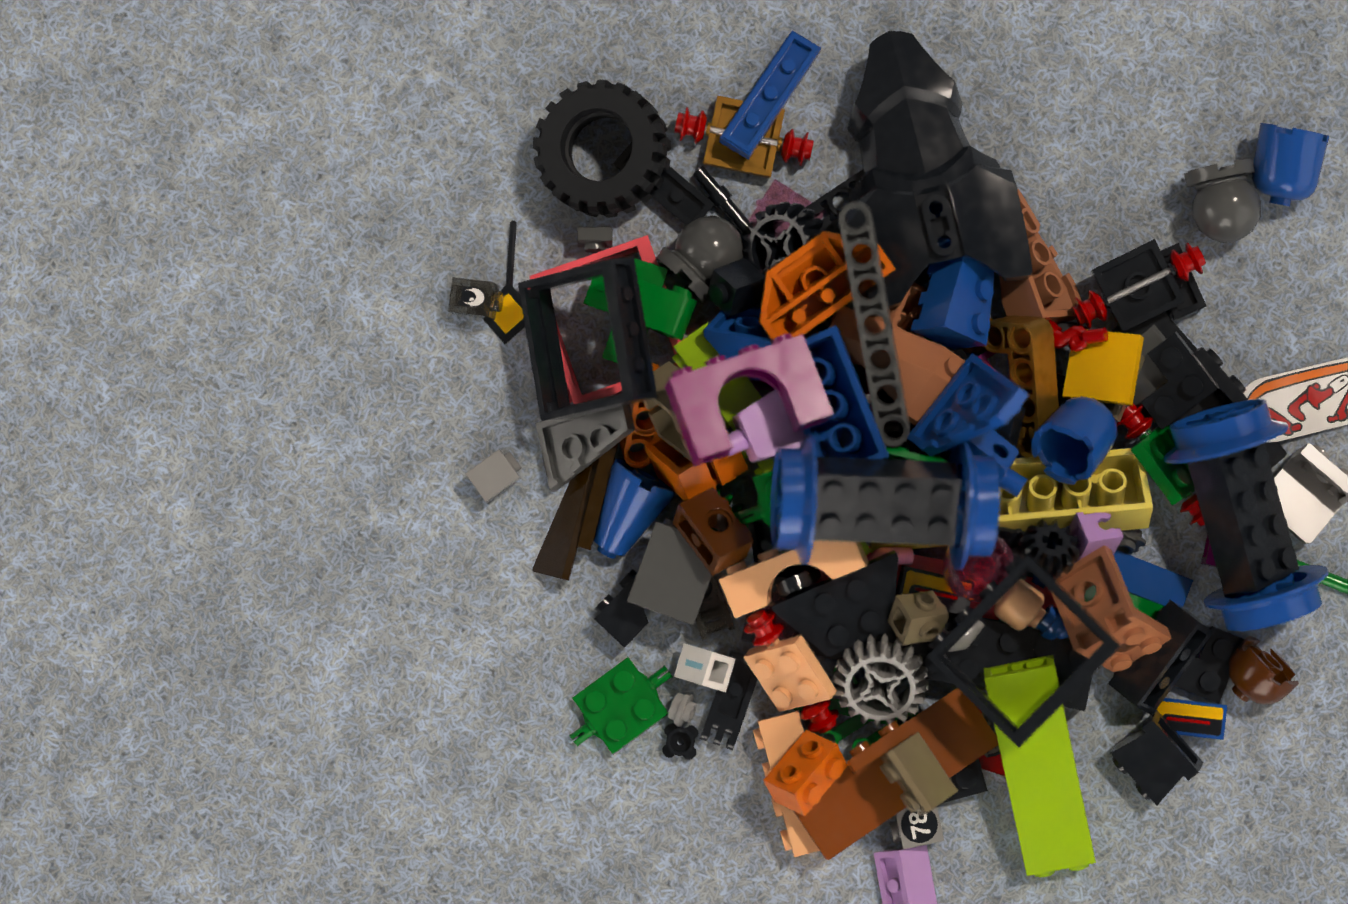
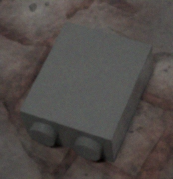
(670, 576)

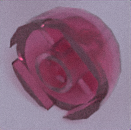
(977, 571)

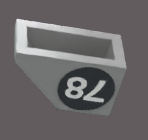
(916, 830)

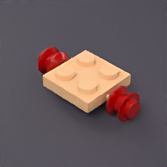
(790, 672)

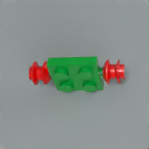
(1172, 479)

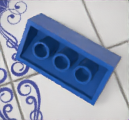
(852, 426)

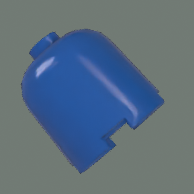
(1288, 163)
(1075, 439)

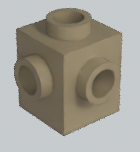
(917, 617)

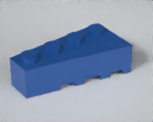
(956, 303)

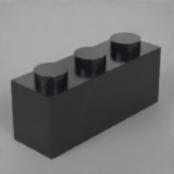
(1155, 674)

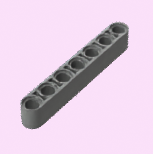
(877, 305)

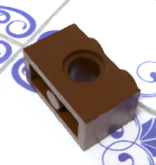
(715, 549)

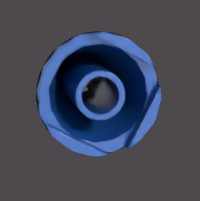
(629, 507)

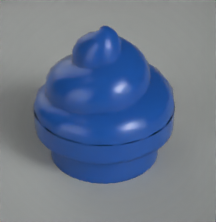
(1052, 625)

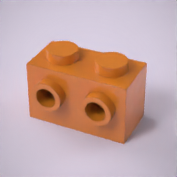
(805, 772)

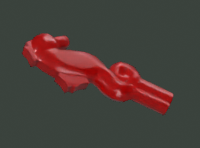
(1077, 336)

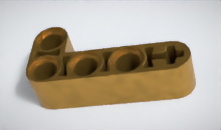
(1031, 368)

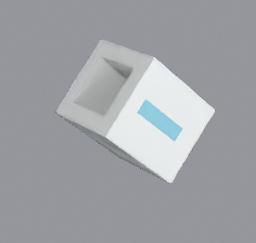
(704, 667)

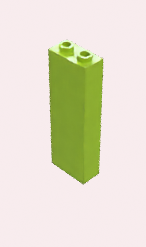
(1041, 772)

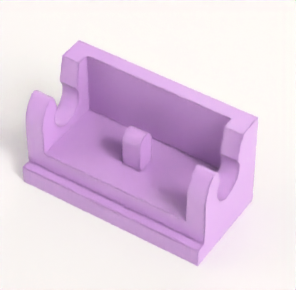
(1091, 535)

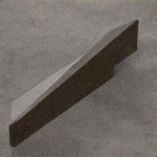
(575, 519)

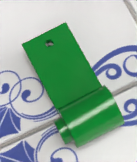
(663, 309)

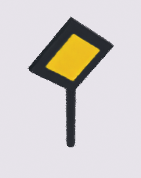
(510, 319)

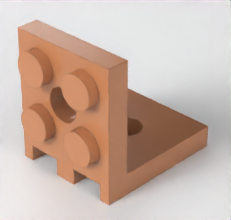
(1112, 608)

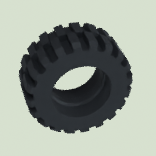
(570, 117)

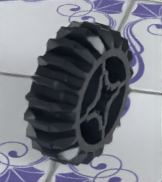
(769, 247)

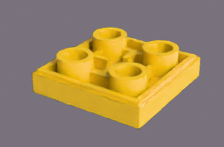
(1105, 370)

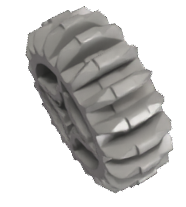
(887, 664)

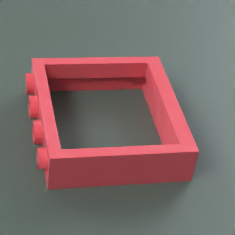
(643, 247)

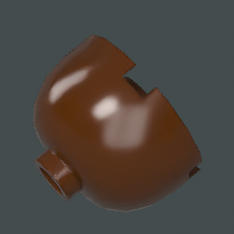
(1258, 674)

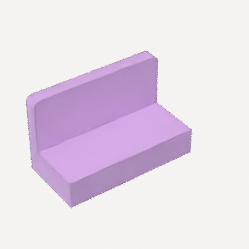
(905, 876)

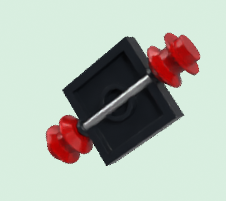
(1138, 285)

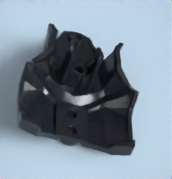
(920, 158)

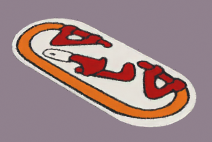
(1306, 398)

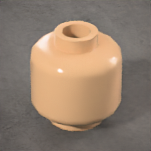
(1020, 606)

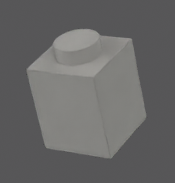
(494, 474)

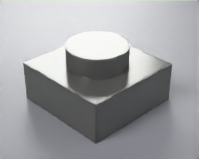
(594, 238)

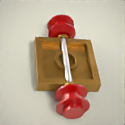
(722, 157)

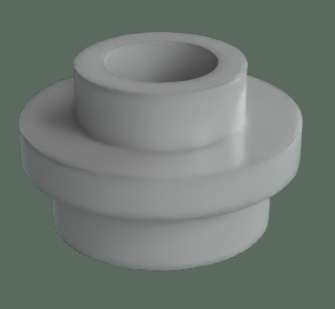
(682, 708)

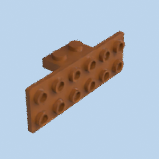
(865, 797)

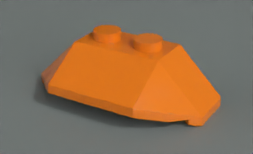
(811, 285)

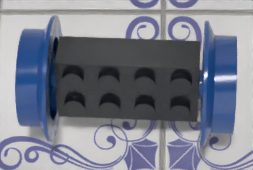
(884, 501)
(1245, 516)

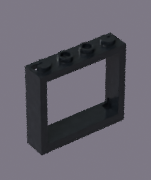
(627, 330)
(970, 617)

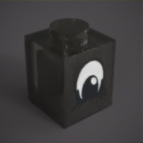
(475, 298)

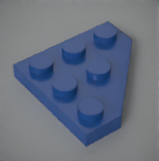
(967, 407)

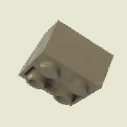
(917, 774)

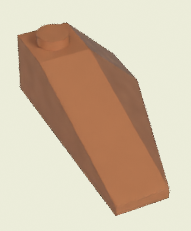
(1047, 290)
(923, 364)

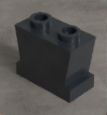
(1156, 758)

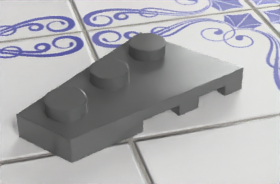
(580, 440)

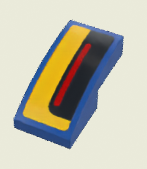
(1195, 717)

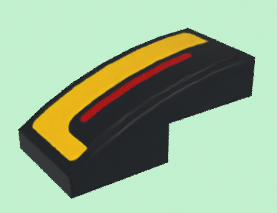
(917, 580)

